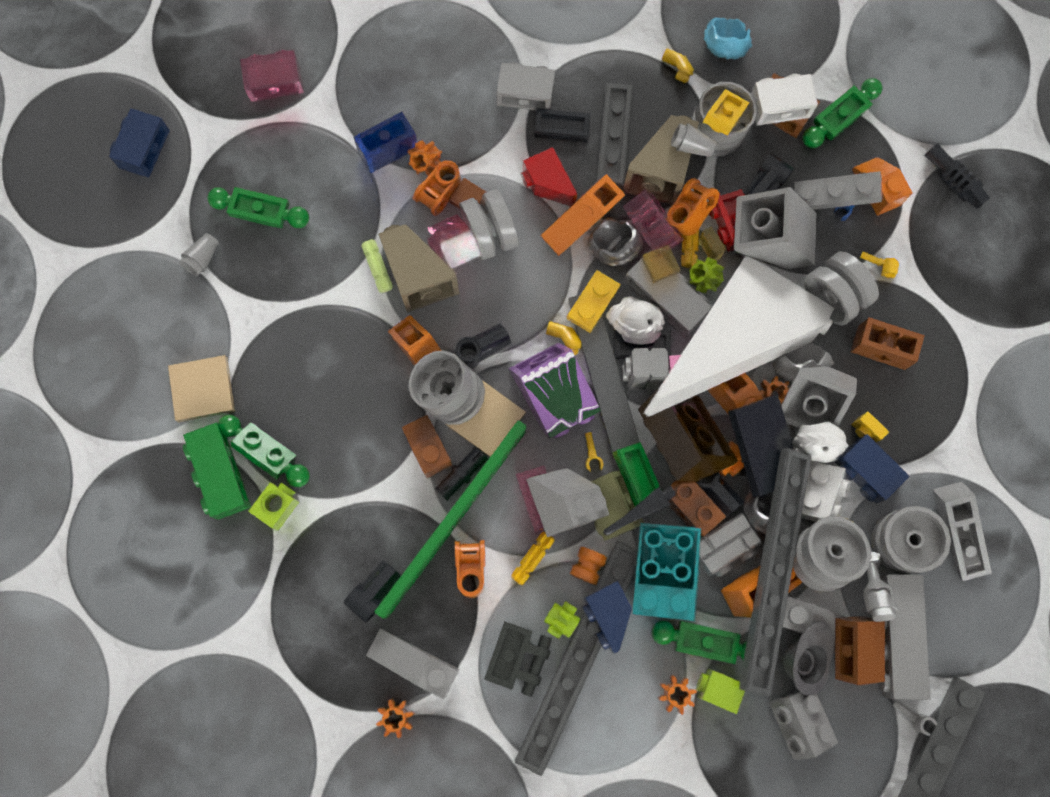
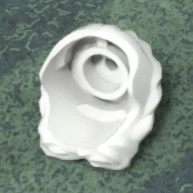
(632, 319)
(820, 441)

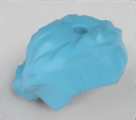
(727, 38)

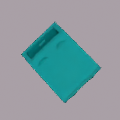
(667, 572)

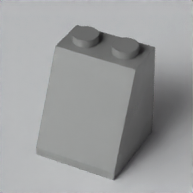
(776, 228)

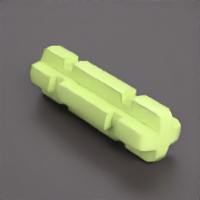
(377, 266)

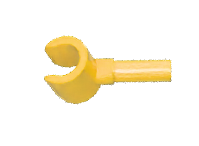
(889, 265)
(592, 452)

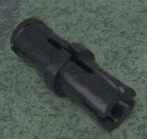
(461, 473)

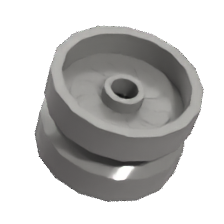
(491, 224)
(843, 285)
(911, 540)
(831, 554)

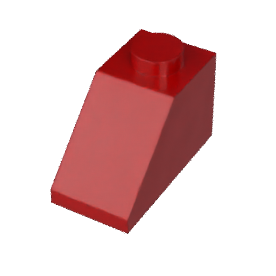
(548, 178)

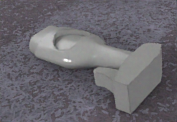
(877, 594)

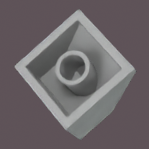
(818, 396)
(566, 500)

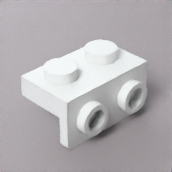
(824, 491)

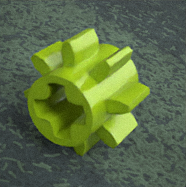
(706, 275)
(562, 620)

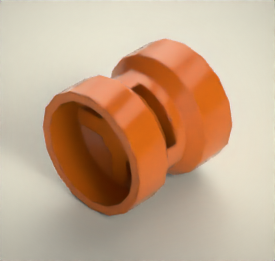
(588, 565)

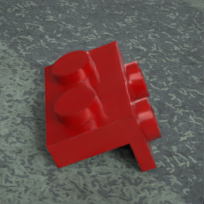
(725, 217)

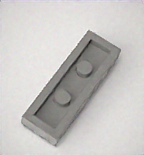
(841, 190)

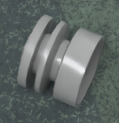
(725, 144)
(446, 388)

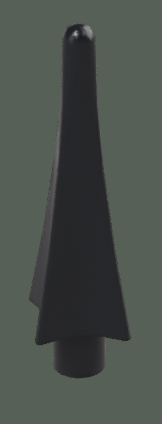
(653, 502)

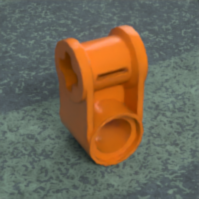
(436, 192)
(693, 206)
(470, 565)

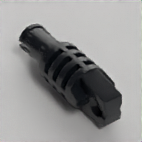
(958, 177)

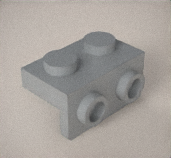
(803, 725)

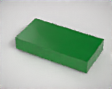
(636, 471)

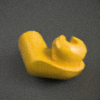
(680, 62)
(566, 334)

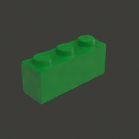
(215, 472)

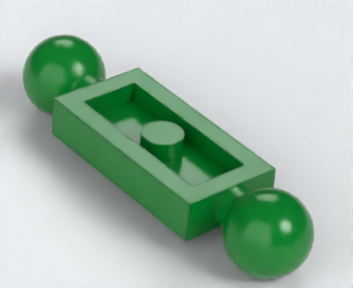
(842, 113)
(258, 207)
(264, 451)
(700, 641)

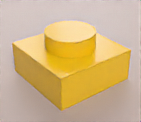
(869, 425)

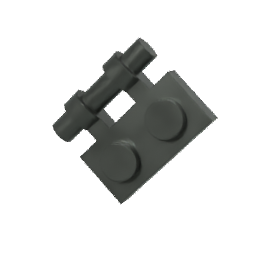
(508, 657)

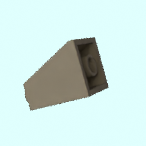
(659, 165)
(417, 269)

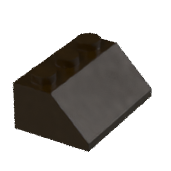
(688, 439)

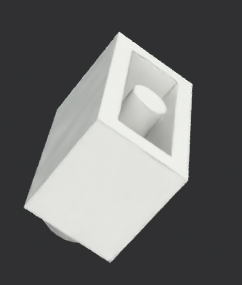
(784, 99)

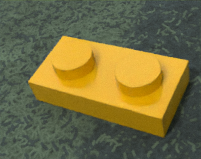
(725, 112)
(593, 301)

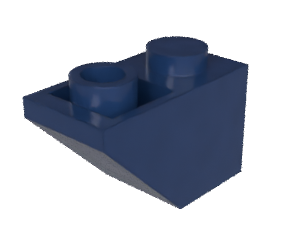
(611, 613)

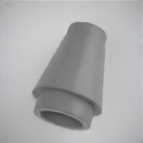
(692, 141)
(198, 255)

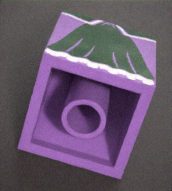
(555, 390)

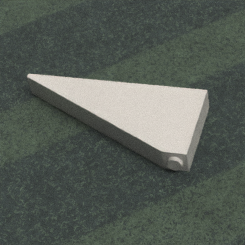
(748, 326)

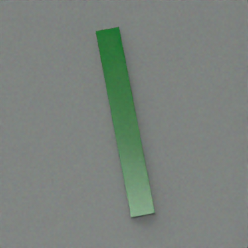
(451, 520)

